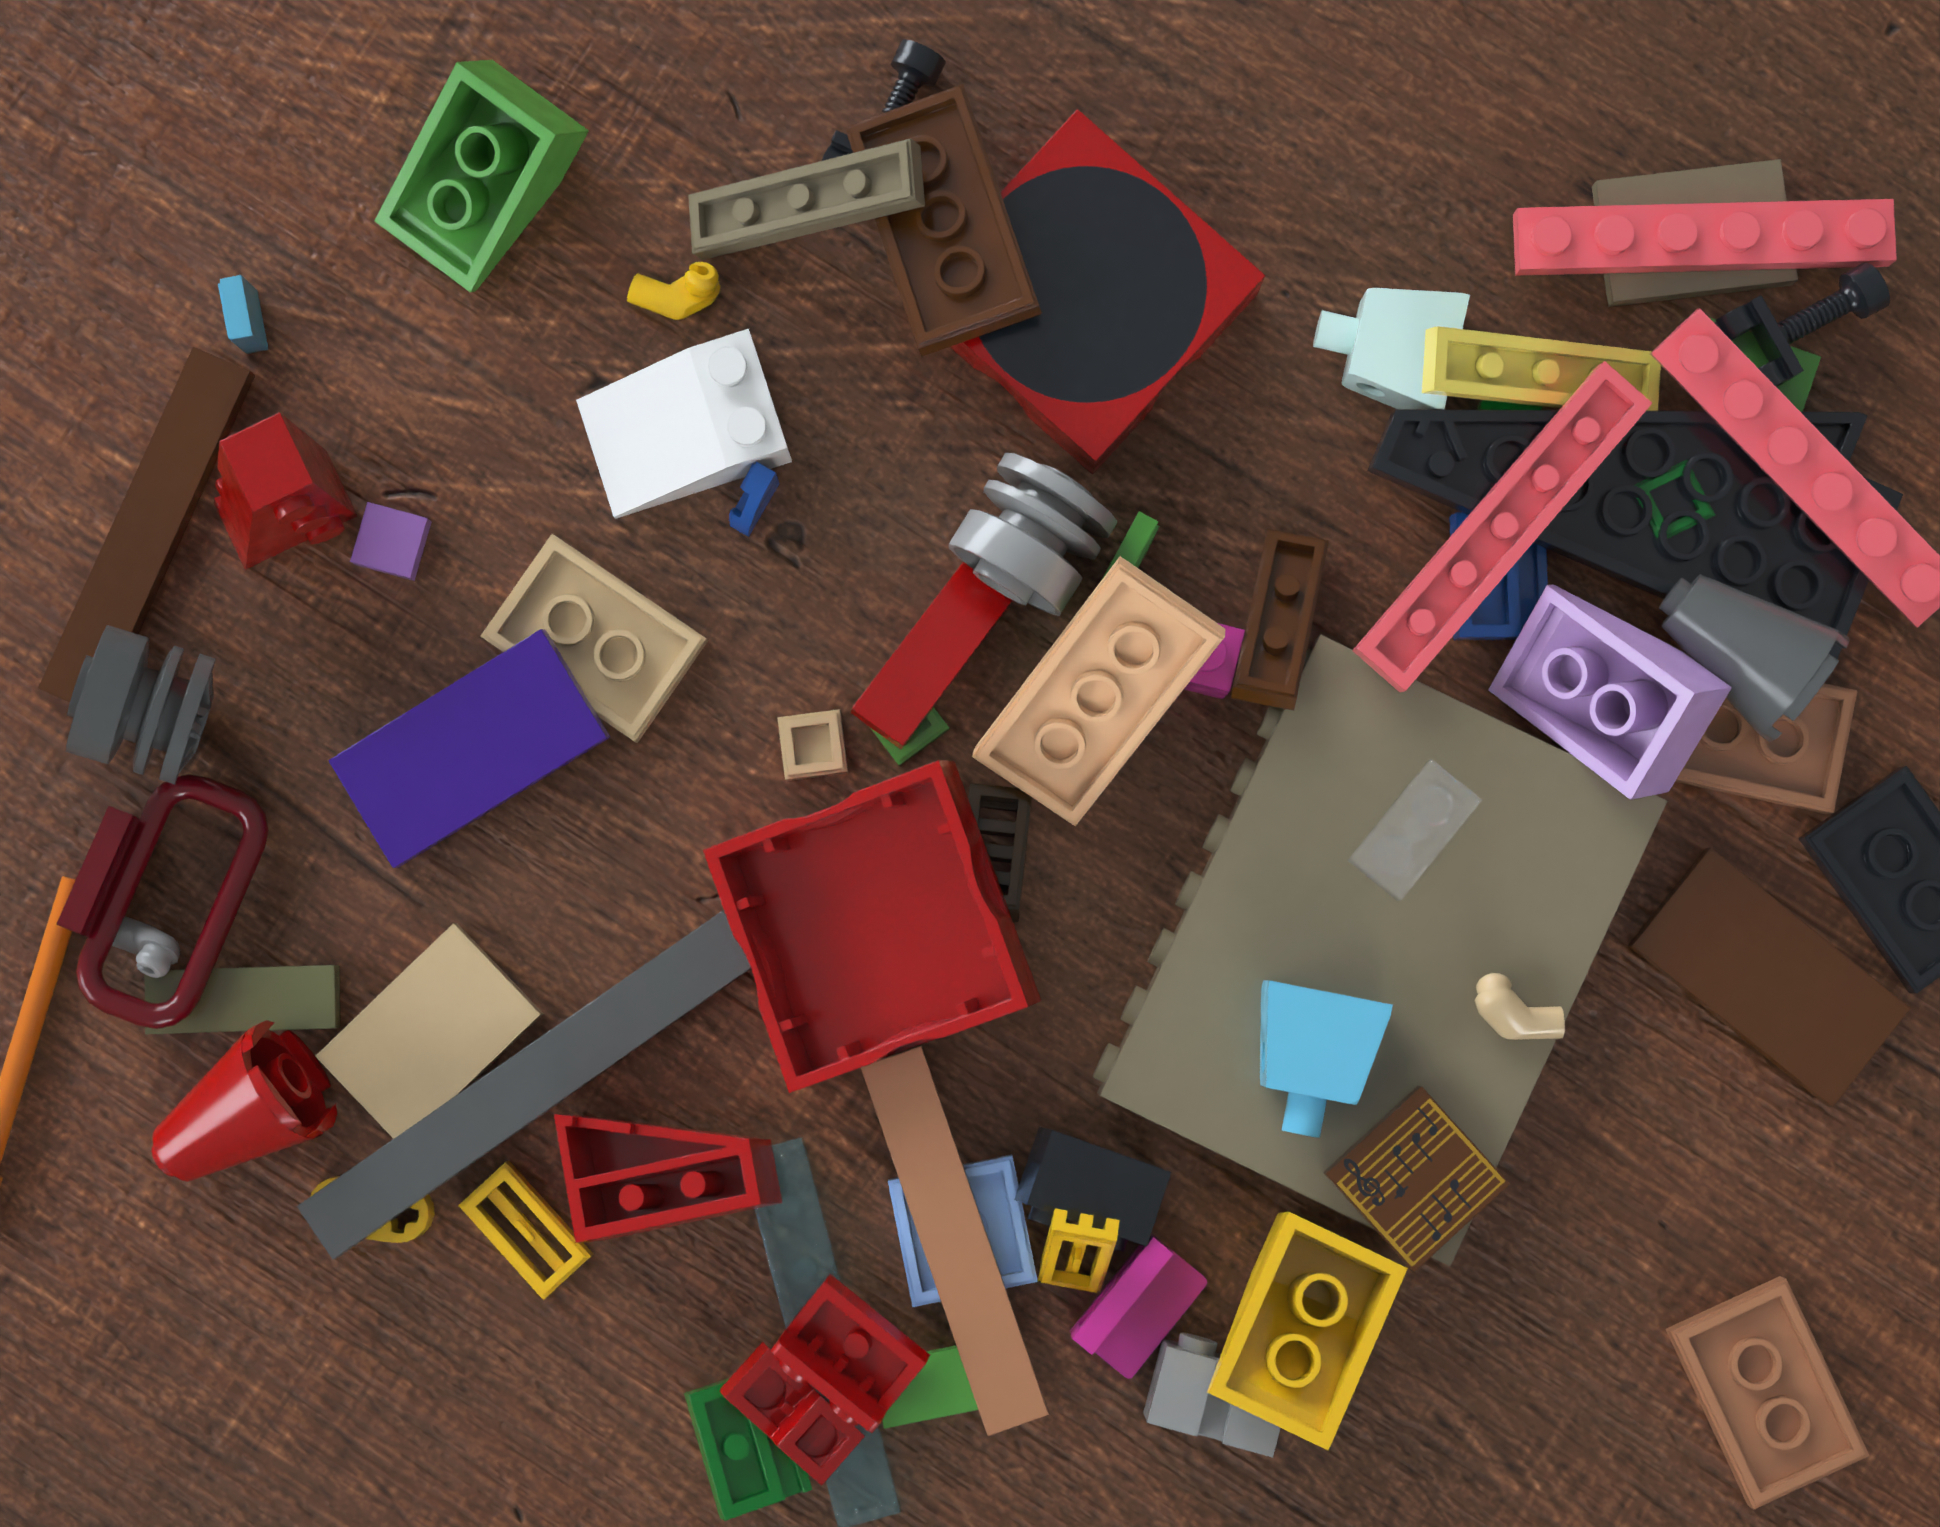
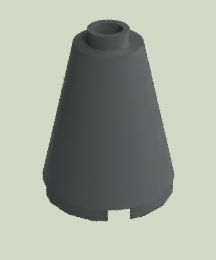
(1757, 648)

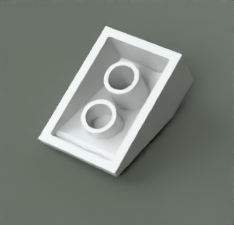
(683, 425)

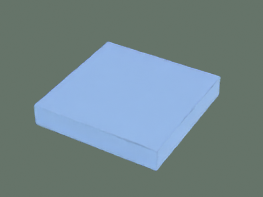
(994, 1190)

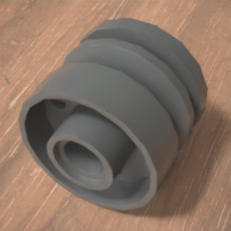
(128, 701)

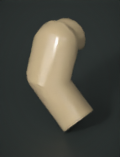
(1510, 1015)

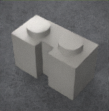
(1182, 1404)

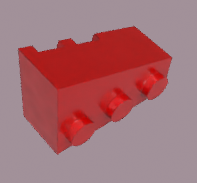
(278, 490)

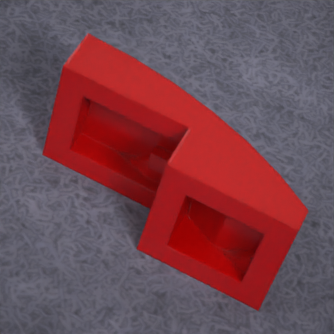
(791, 1414)

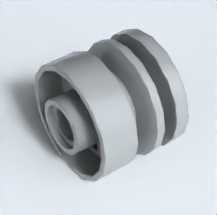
(1038, 524)

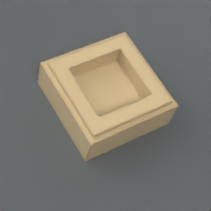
(812, 745)

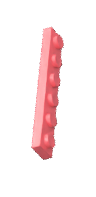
(1704, 237)
(1804, 465)
(1502, 527)

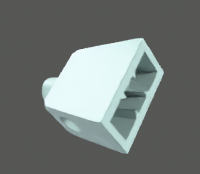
(1389, 342)

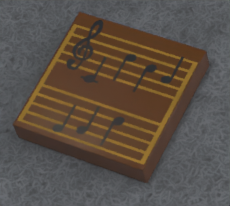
(1416, 1178)

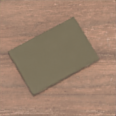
(1720, 184)

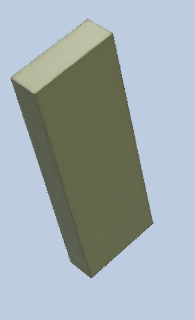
(247, 996)

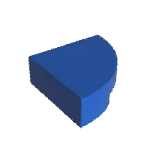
(758, 490)

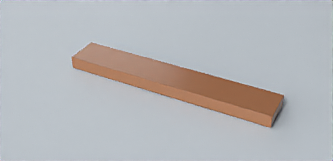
(954, 1241)

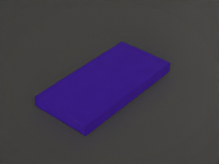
(469, 748)

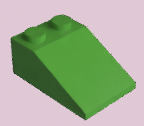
(479, 171)

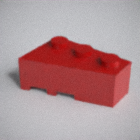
(656, 1176)

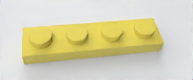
(1525, 367)

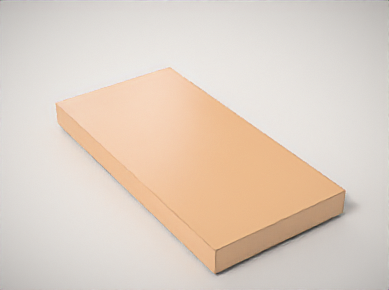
(1098, 691)

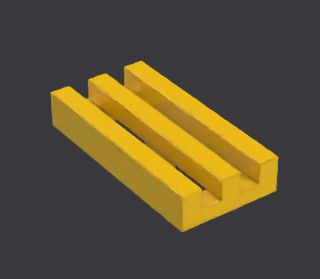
(545, 1213)
(1080, 1236)

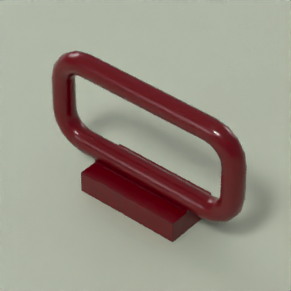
(112, 877)

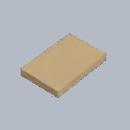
(610, 635)
(429, 1032)

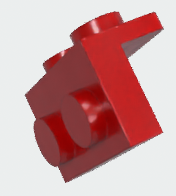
(849, 1354)

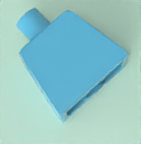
(1317, 1049)

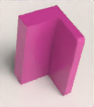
(1138, 1307)

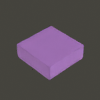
(390, 541)

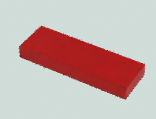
(930, 657)

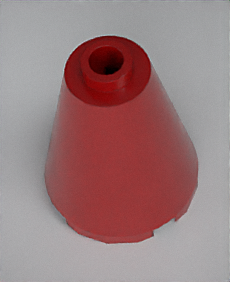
(246, 1106)

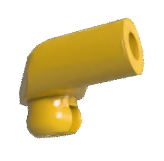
(680, 298)

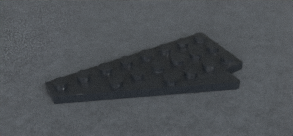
(1752, 542)

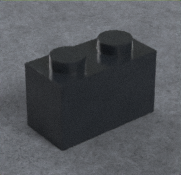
(1091, 1181)

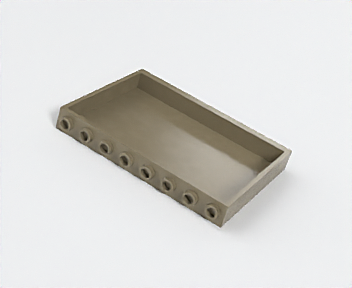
(1510, 894)

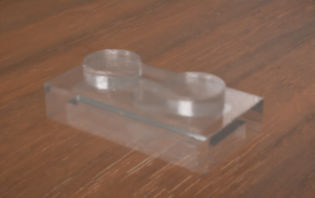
(1414, 830)

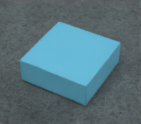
(242, 314)

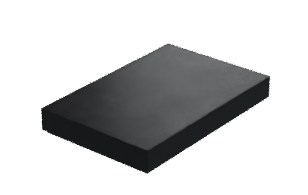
(1886, 870)

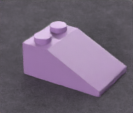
(1609, 693)

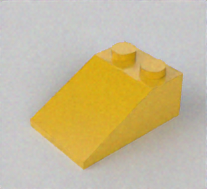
(1305, 1328)

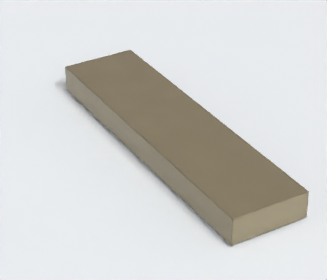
(807, 199)

